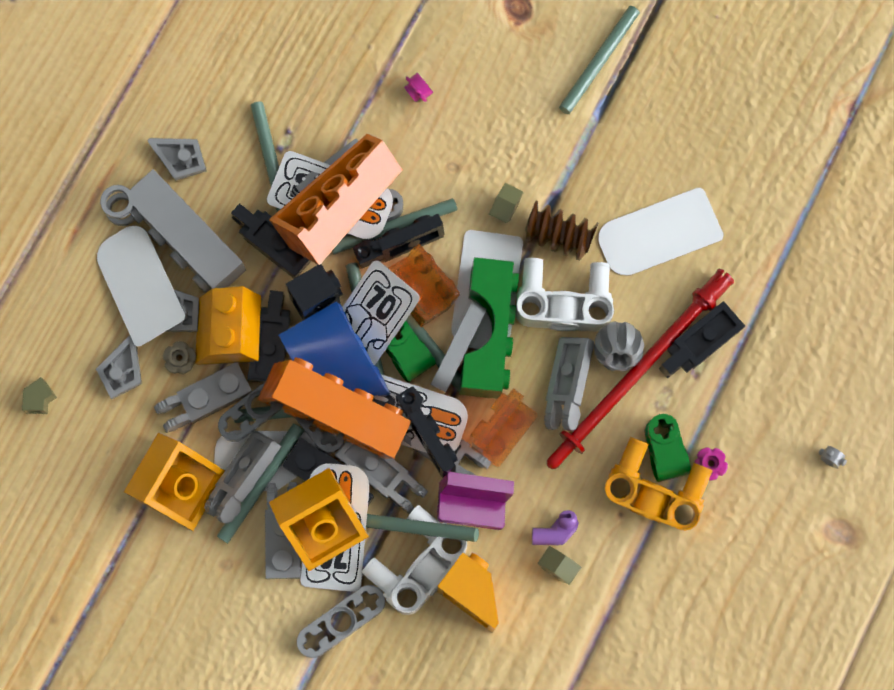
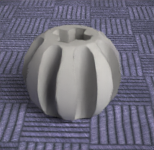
(619, 346)

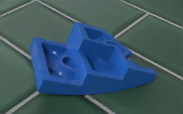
(334, 349)

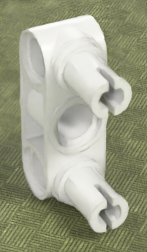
(564, 308)
(421, 576)

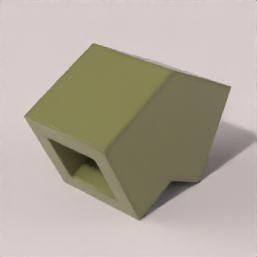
(506, 203)
(37, 397)
(559, 565)

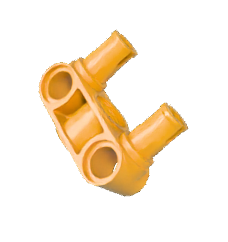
(653, 499)

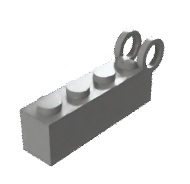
(178, 227)

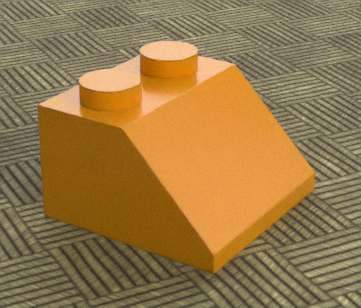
(228, 326)
(174, 481)
(318, 519)
(471, 590)

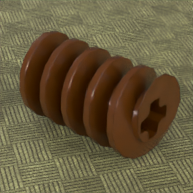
(559, 231)

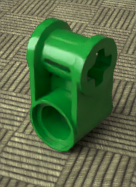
(409, 354)
(669, 454)

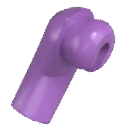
(559, 532)

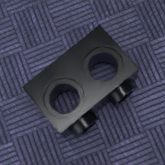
(314, 291)

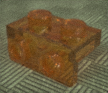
(425, 277)
(504, 429)

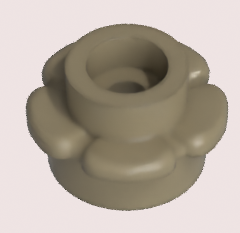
(184, 365)

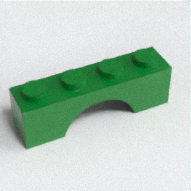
(491, 287)

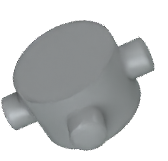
(832, 457)

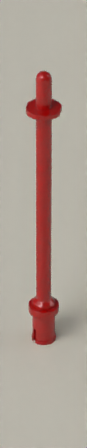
(703, 300)

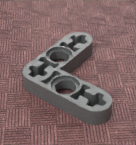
(247, 429)

